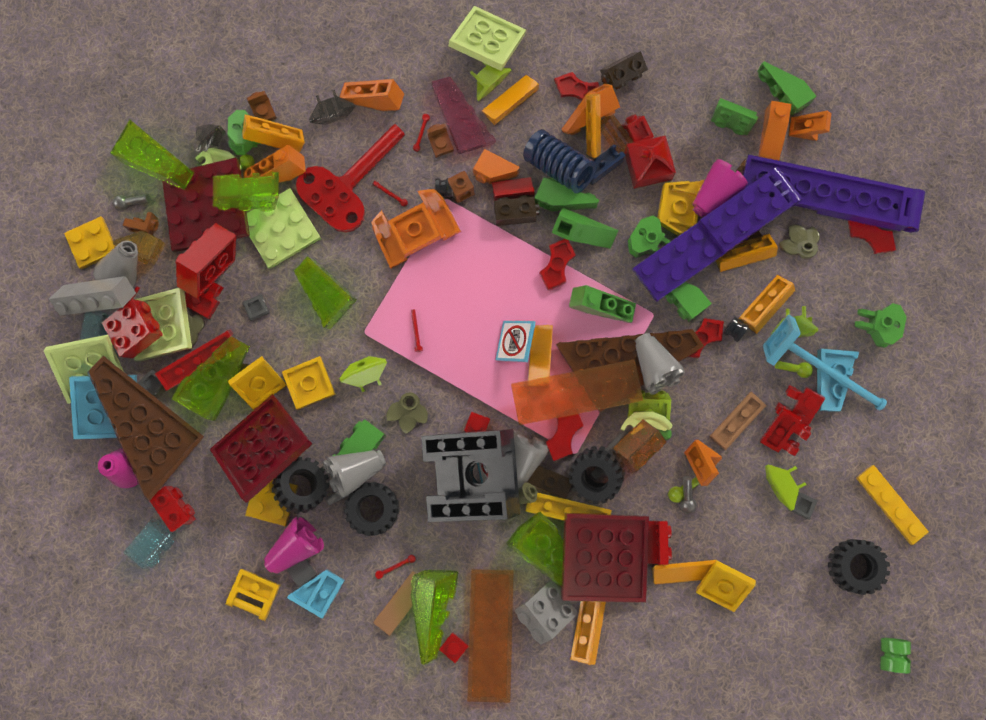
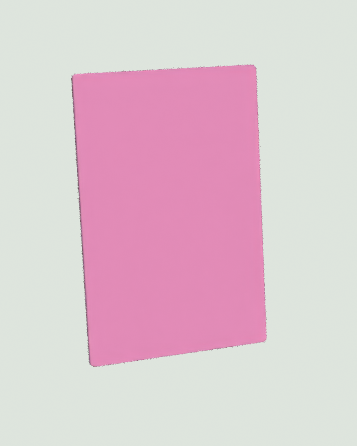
(460, 302)

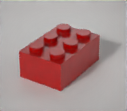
(205, 260)

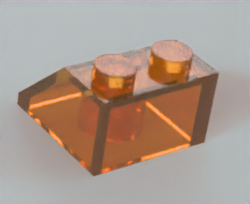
(639, 445)

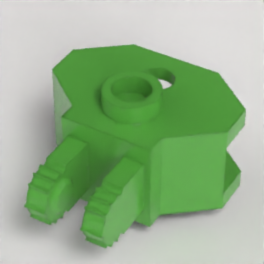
(235, 129)
(652, 237)
(883, 324)

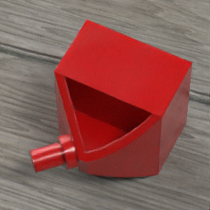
(649, 162)

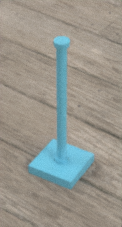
(783, 340)

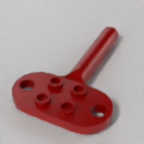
(333, 195)

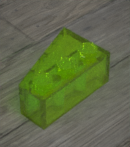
(246, 193)
(326, 294)

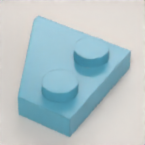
(318, 593)

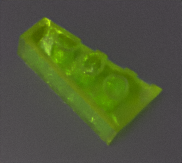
(145, 154)

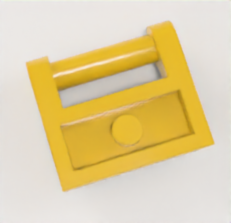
(256, 588)

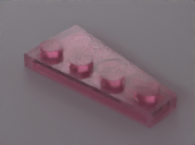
(462, 122)

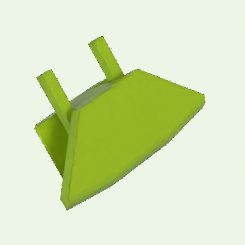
(489, 79)
(805, 324)
(364, 372)
(783, 485)

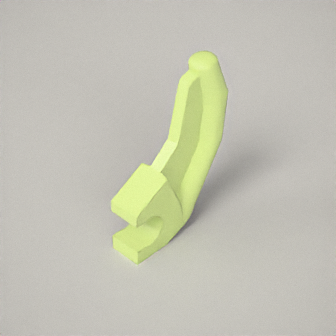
(214, 155)
(656, 420)

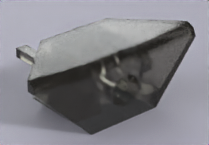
(331, 110)
(210, 135)

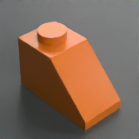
(494, 168)

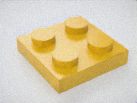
(90, 242)
(257, 382)
(308, 383)
(265, 508)
(725, 586)

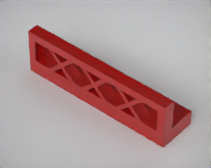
(185, 366)

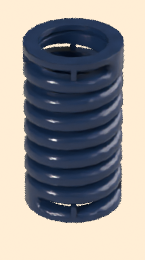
(559, 161)

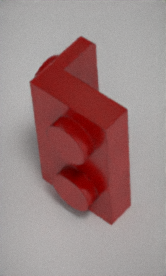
(172, 508)
(658, 547)

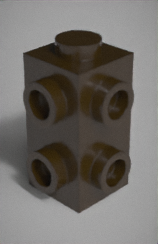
(623, 70)
(516, 211)

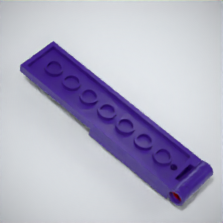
(846, 195)
(717, 233)

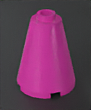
(718, 188)
(117, 469)
(293, 546)

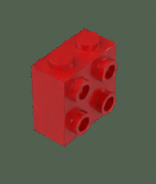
(132, 328)

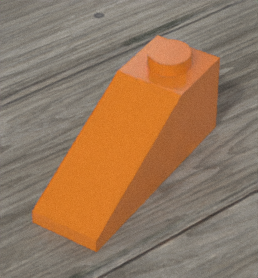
(375, 94)
(774, 129)

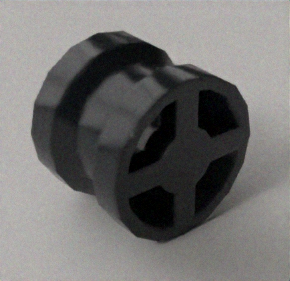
(443, 187)
(736, 329)

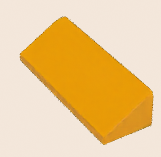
(510, 99)
(593, 125)
(272, 133)
(748, 254)
(767, 303)
(540, 352)
(681, 572)
(588, 632)

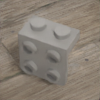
(546, 613)

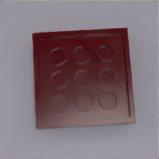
(192, 209)
(260, 447)
(605, 558)

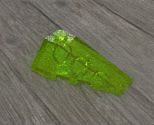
(208, 385)
(540, 545)
(429, 601)

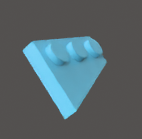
(829, 387)

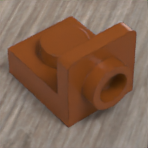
(261, 106)
(439, 140)
(461, 186)
(149, 225)

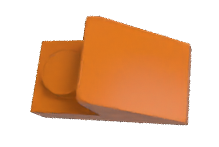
(810, 125)
(703, 462)

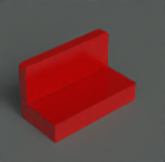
(513, 188)

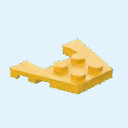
(676, 205)

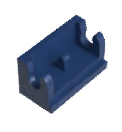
(606, 163)

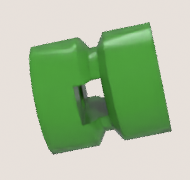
(895, 655)

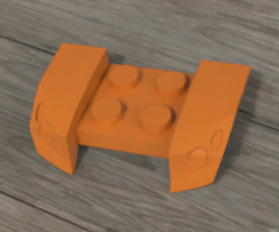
(414, 228)

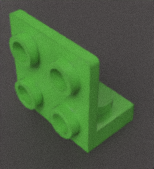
(734, 117)

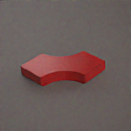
(572, 86)
(878, 239)
(554, 273)
(709, 331)
(560, 444)

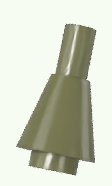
(527, 493)

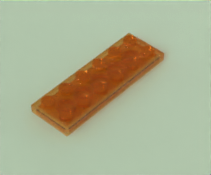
(576, 392)
(490, 636)

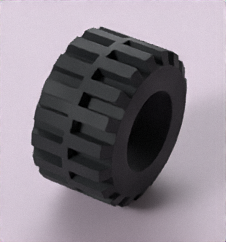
(592, 490)
(295, 502)
(353, 509)
(875, 571)

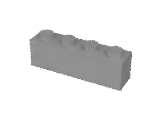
(92, 296)

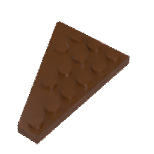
(606, 351)
(147, 430)

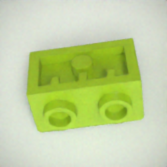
(657, 403)

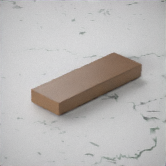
(737, 420)
(396, 608)

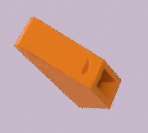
(608, 105)
(285, 161)

